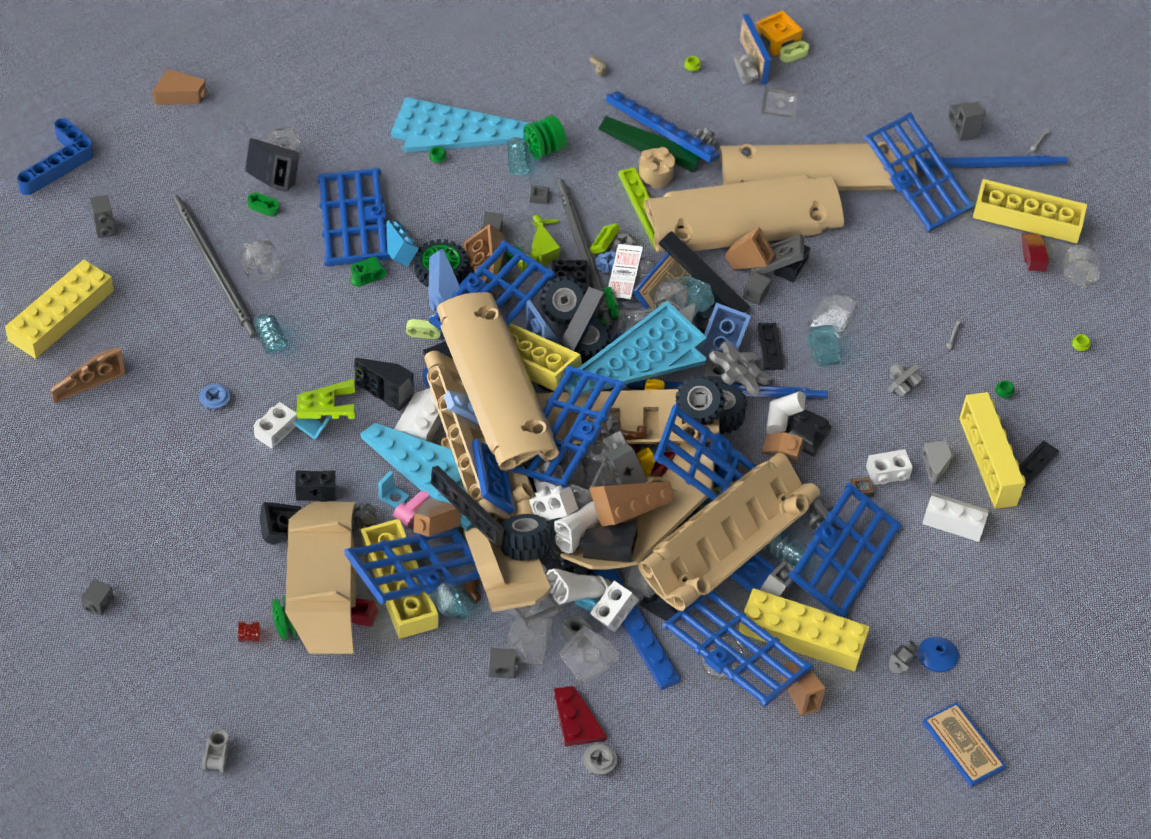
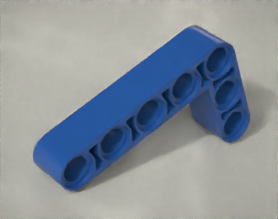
(76, 152)

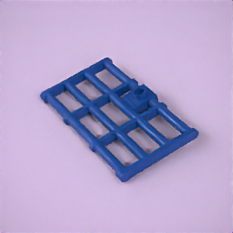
(908, 178)
(368, 214)
(475, 284)
(581, 430)
(717, 452)
(833, 540)
(426, 576)
(725, 655)

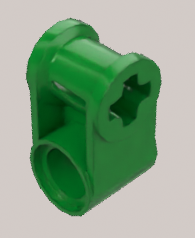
(369, 270)

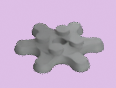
(740, 368)

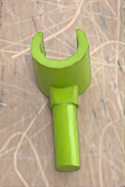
(538, 221)

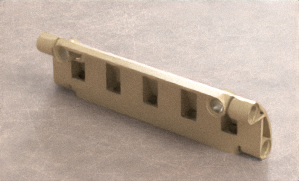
(850, 165)
(726, 213)
(496, 380)
(632, 410)
(462, 432)
(727, 532)

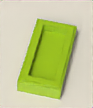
(604, 238)

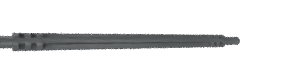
(582, 246)
(215, 267)

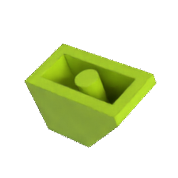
(544, 247)

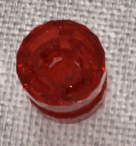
(249, 631)

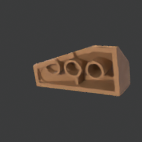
(482, 246)
(94, 372)

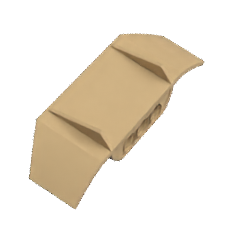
(661, 521)
(321, 577)
(506, 580)

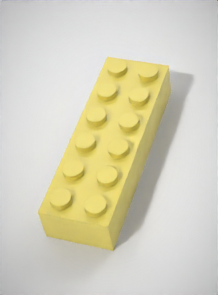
(1030, 211)
(59, 308)
(543, 358)
(992, 450)
(410, 613)
(807, 629)

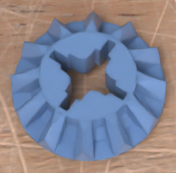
(602, 264)
(212, 391)

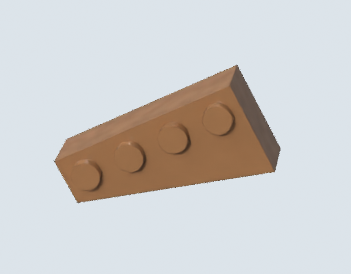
(626, 501)

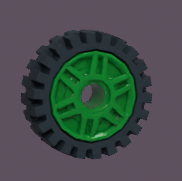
(456, 256)

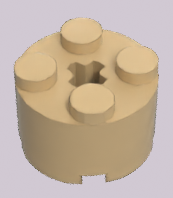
(656, 167)

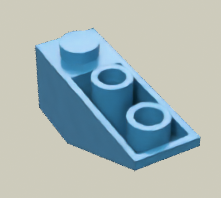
(399, 243)

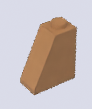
(179, 89)
(750, 251)
(784, 443)
(436, 517)
(806, 692)

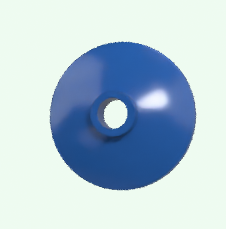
(936, 660)

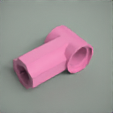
(406, 511)

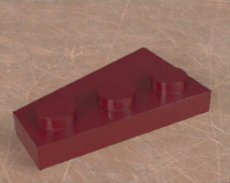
(575, 718)

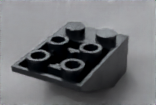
(272, 164)
(572, 269)
(385, 381)

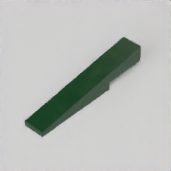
(645, 140)

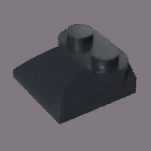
(811, 428)
(275, 521)

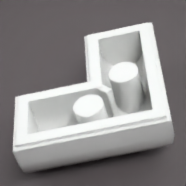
(781, 409)

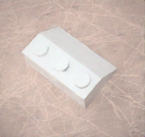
(420, 417)
(955, 517)

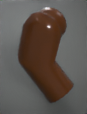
(633, 435)
(470, 589)

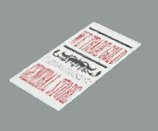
(625, 270)

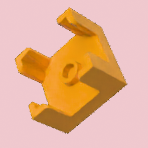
(778, 30)

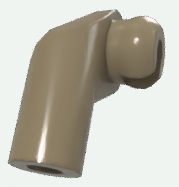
(600, 65)

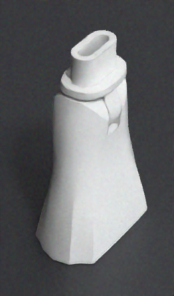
(574, 526)
(572, 587)

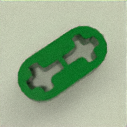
(263, 204)

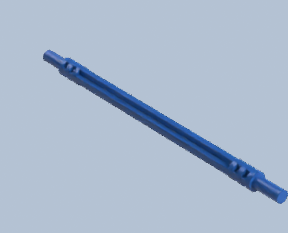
(999, 161)
(765, 391)

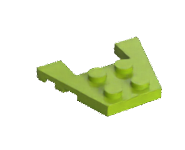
(322, 402)

